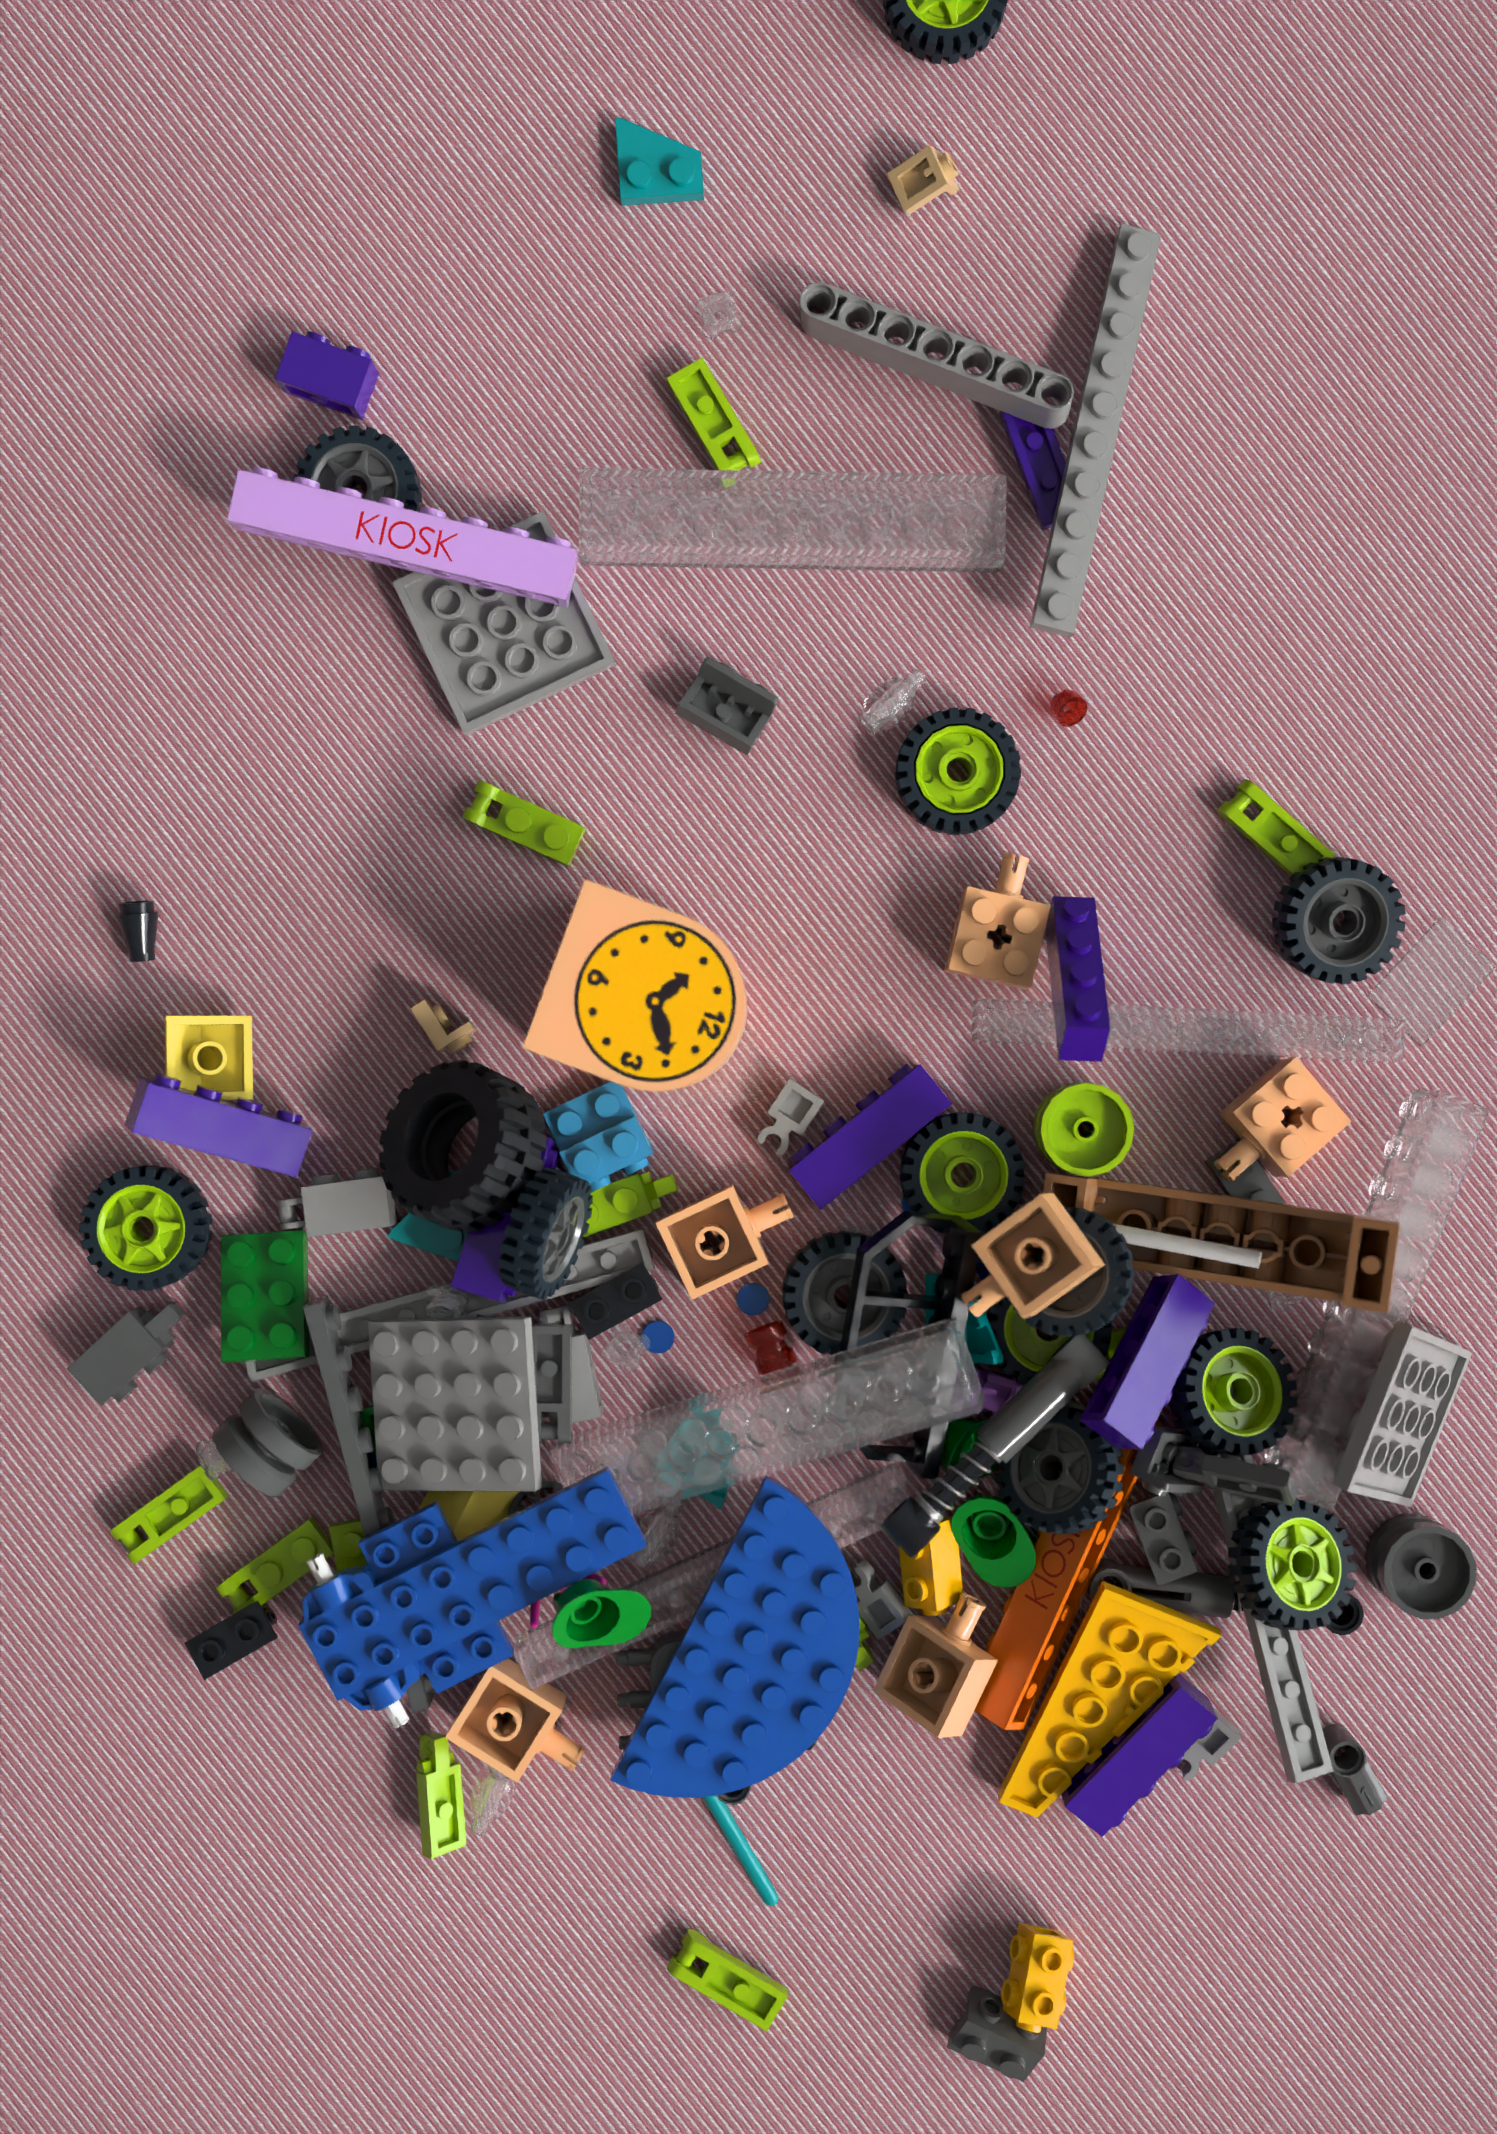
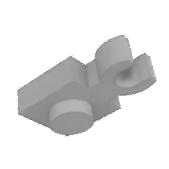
(793, 1111)
(878, 1604)
(1211, 1747)

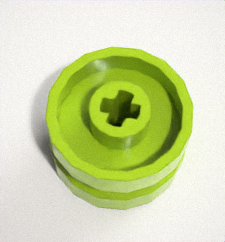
(1106, 1139)

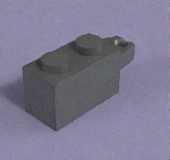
(125, 1352)

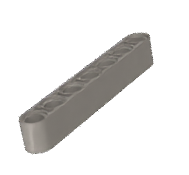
(923, 338)

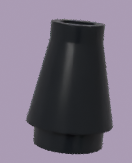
(139, 928)

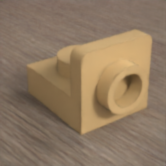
(923, 178)
(435, 1023)

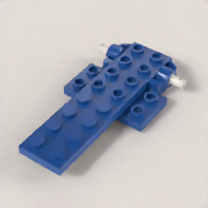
(439, 1600)

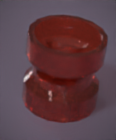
(771, 1349)

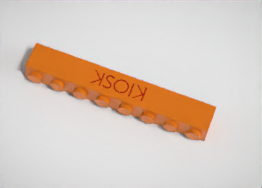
(1043, 1612)

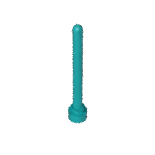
(742, 1850)

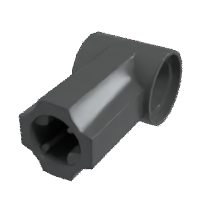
(1353, 1772)

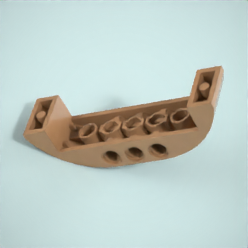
(1301, 1247)

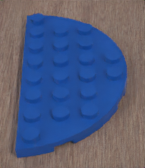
(756, 1661)

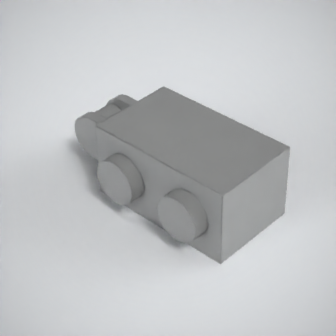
(341, 1205)
(585, 1388)

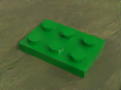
(264, 1296)

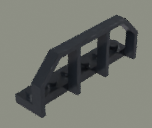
(958, 1274)

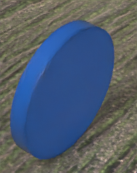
(753, 1299)
(660, 1336)

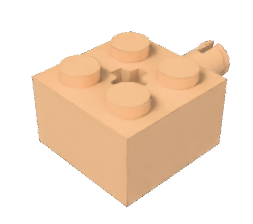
(1018, 919)
(1258, 1118)
(740, 1249)
(1009, 1255)
(937, 1670)
(512, 1742)

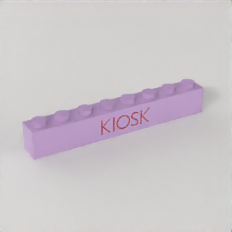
(403, 537)

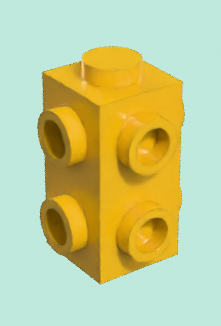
(934, 1574)
(1037, 1977)

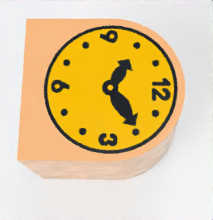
(639, 995)

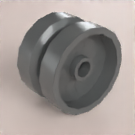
(267, 1442)
(1421, 1566)

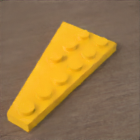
(1105, 1683)

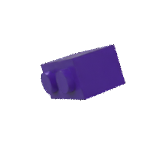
(327, 374)

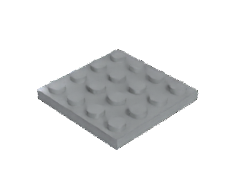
(501, 648)
(455, 1404)
(1401, 1415)

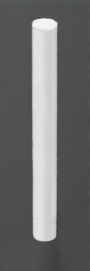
(1191, 1246)

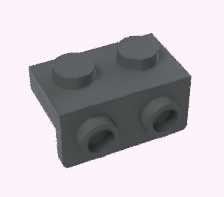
(727, 705)
(1156, 1462)
(1162, 1538)
(992, 2038)

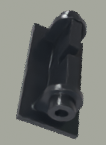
(616, 1300)
(232, 1639)

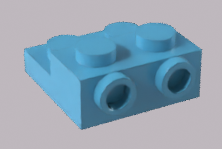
(599, 1135)

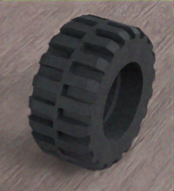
(425, 1127)

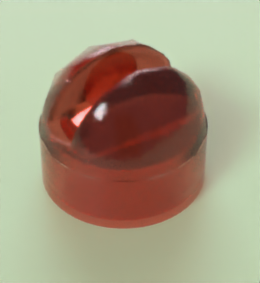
(1075, 703)

